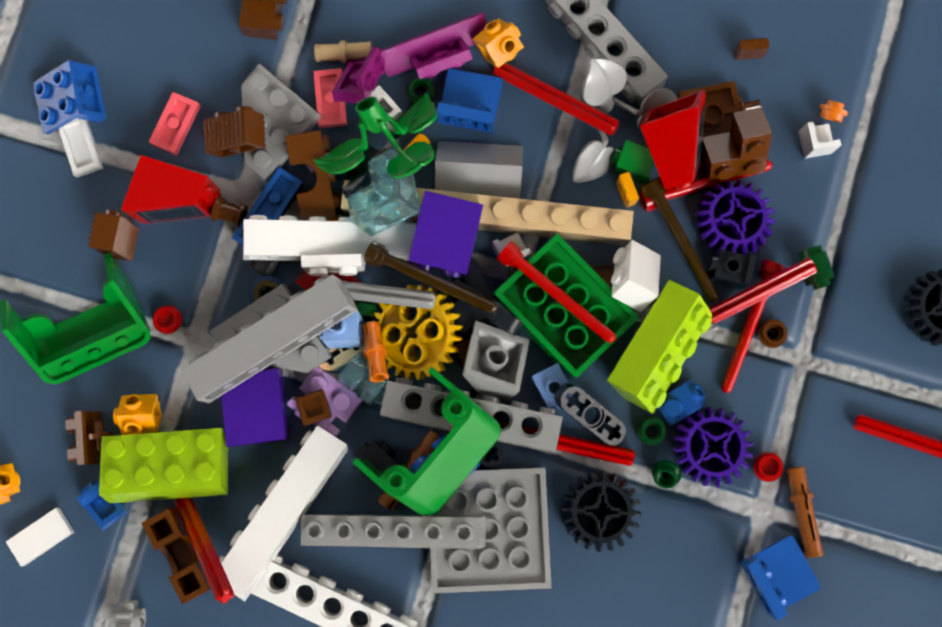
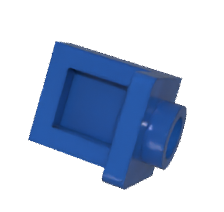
(682, 402)
(99, 509)

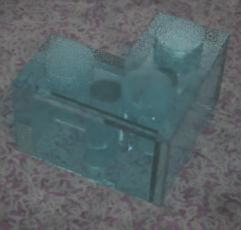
(386, 200)

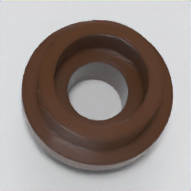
(780, 329)

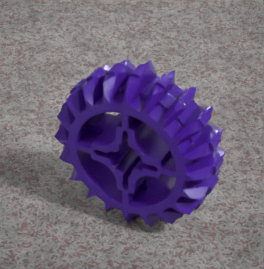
(732, 195)
(732, 430)

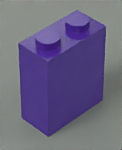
(445, 234)
(256, 410)

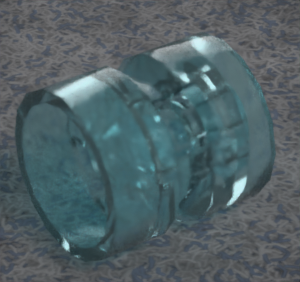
(356, 377)

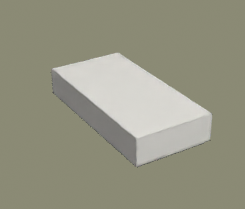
(80, 147)
(40, 536)

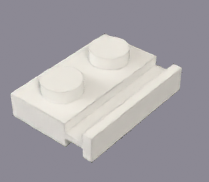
(335, 263)

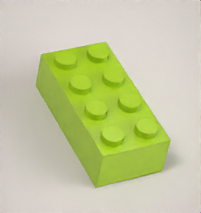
(661, 347)
(163, 465)

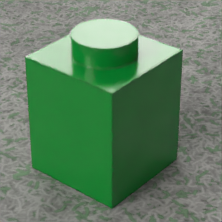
(633, 159)

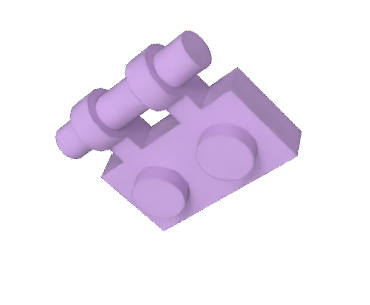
(340, 399)

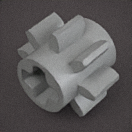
(128, 615)

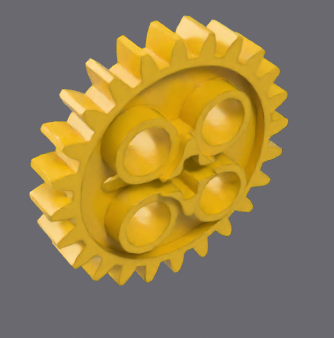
(433, 349)

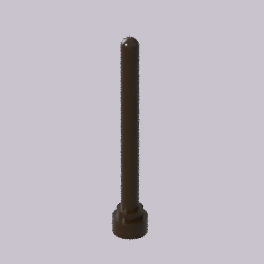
(655, 191)
(378, 255)

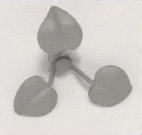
(600, 84)

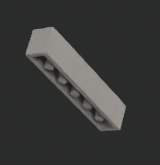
(269, 339)

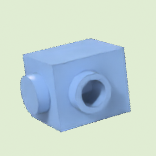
(345, 334)

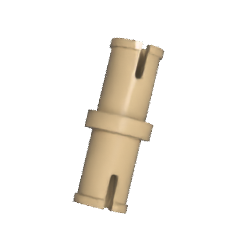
(342, 51)

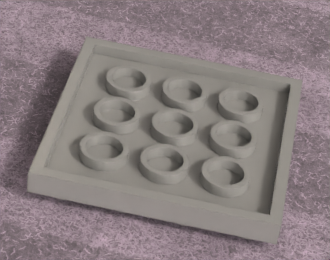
(515, 534)

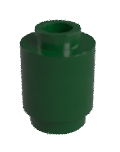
(824, 270)

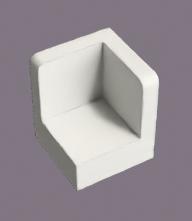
(817, 140)
(499, 246)

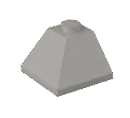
(495, 362)

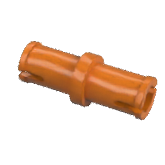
(375, 352)

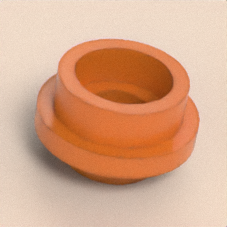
(833, 111)

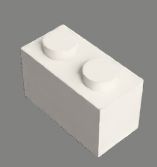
(636, 275)

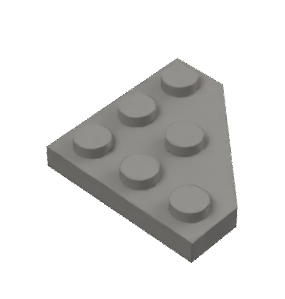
(284, 116)
(301, 359)

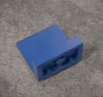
(69, 94)
(470, 100)
(780, 576)

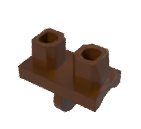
(89, 433)

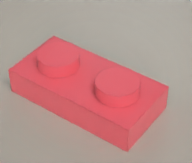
(332, 112)
(174, 123)

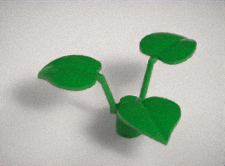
(375, 119)

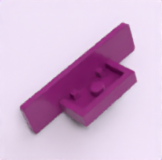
(436, 49)

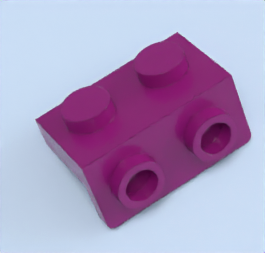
(359, 78)

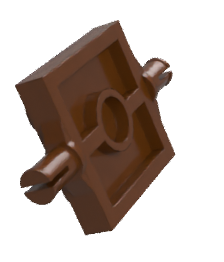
(720, 105)

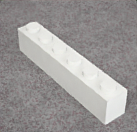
(289, 238)
(282, 510)

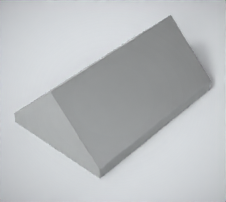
(479, 168)

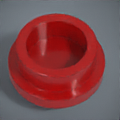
(167, 319)
(767, 467)

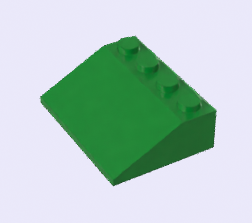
(552, 325)

